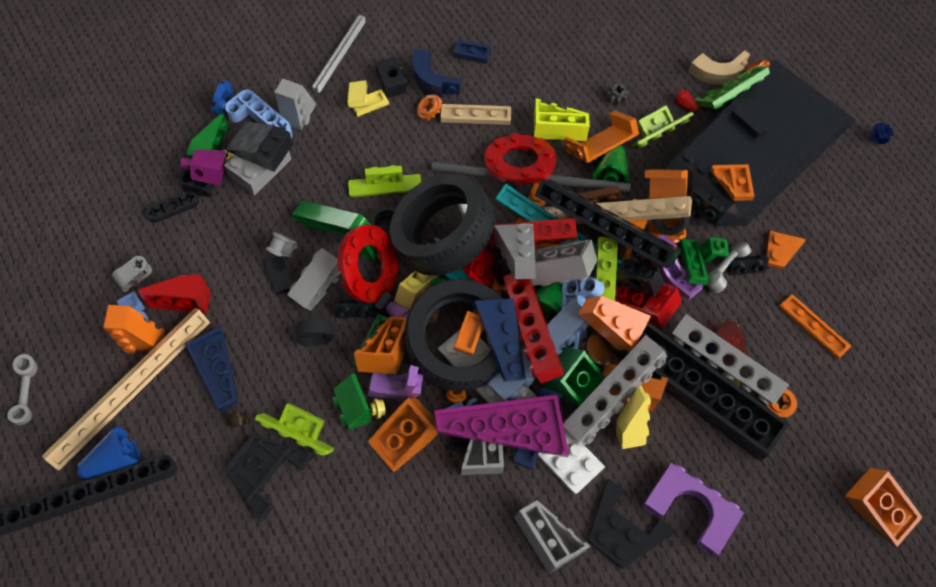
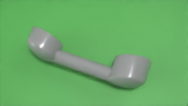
(716, 279)
(21, 413)

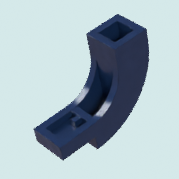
(429, 80)

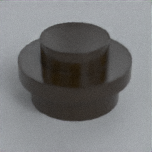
(237, 419)

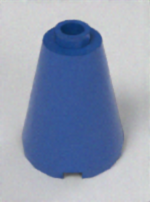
(109, 455)

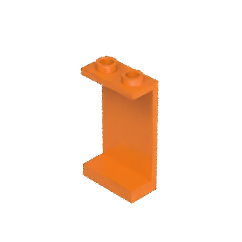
(622, 130)
(667, 185)

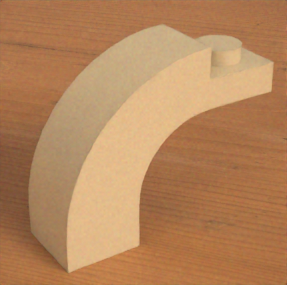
(718, 73)

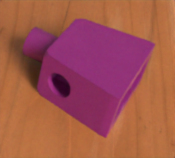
(206, 166)

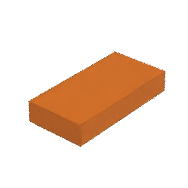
(468, 334)

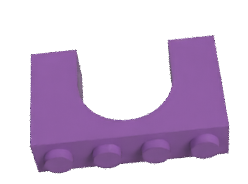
(722, 514)

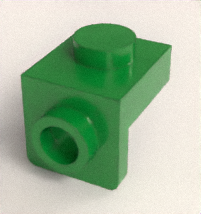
(712, 248)

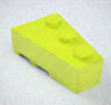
(557, 123)

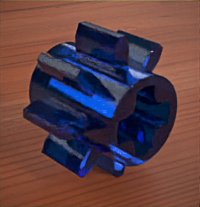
(881, 133)

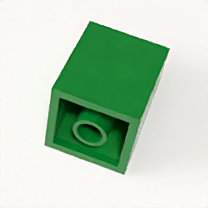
(579, 377)

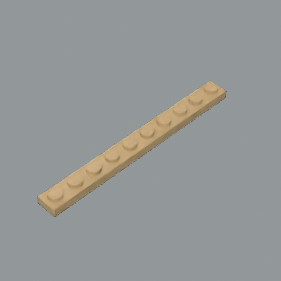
(125, 390)

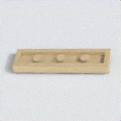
(476, 114)

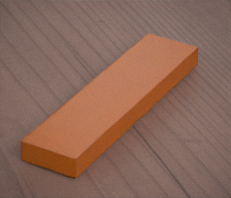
(814, 326)

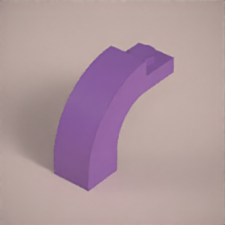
(677, 276)
(396, 386)

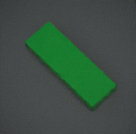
(693, 261)

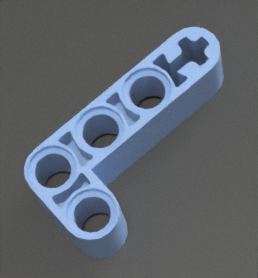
(250, 104)
(579, 295)

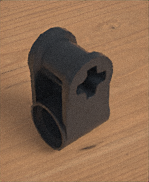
(200, 188)

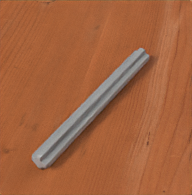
(338, 54)

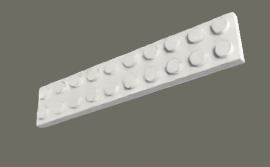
(573, 470)

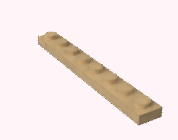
(640, 209)

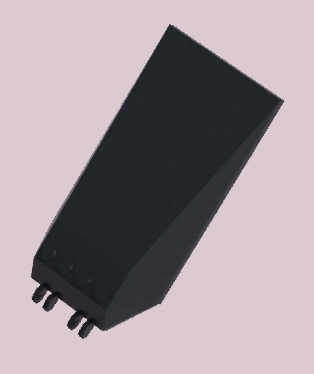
(800, 130)

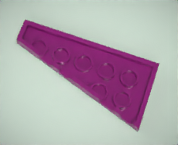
(521, 424)

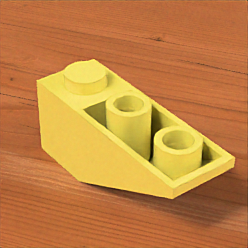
(412, 288)
(632, 422)

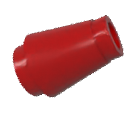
(686, 101)

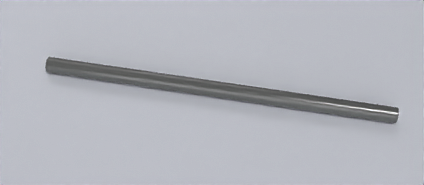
(562, 180)

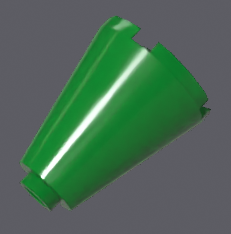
(613, 166)
(550, 300)

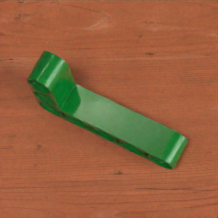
(332, 221)

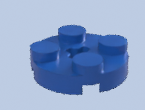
(221, 96)

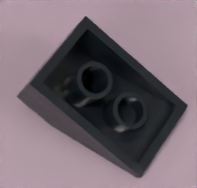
(261, 144)

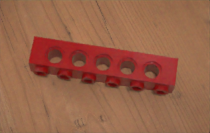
(547, 231)
(525, 297)

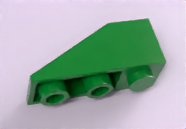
(210, 137)

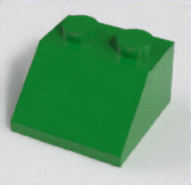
(352, 403)

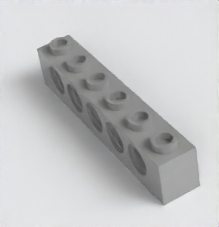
(616, 379)
(775, 385)

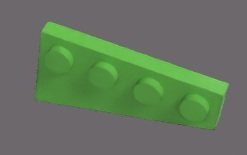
(731, 88)

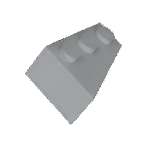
(294, 103)
(517, 247)
(315, 279)
(483, 458)

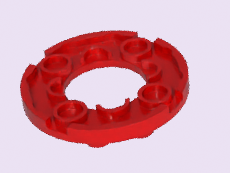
(532, 174)
(348, 258)

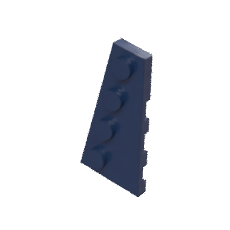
(502, 330)
(214, 366)

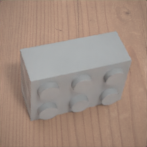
(251, 175)
(564, 263)

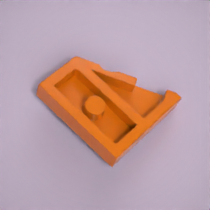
(735, 181)
(781, 248)

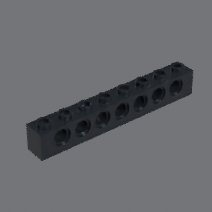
(608, 223)

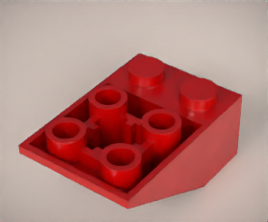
(659, 307)

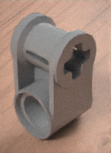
(281, 245)
(131, 274)

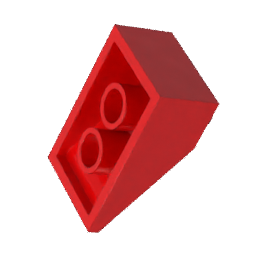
(178, 294)

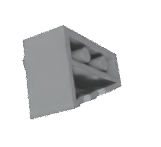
(548, 537)

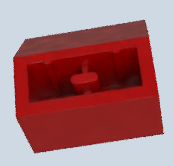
(479, 268)

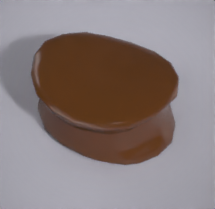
(597, 349)

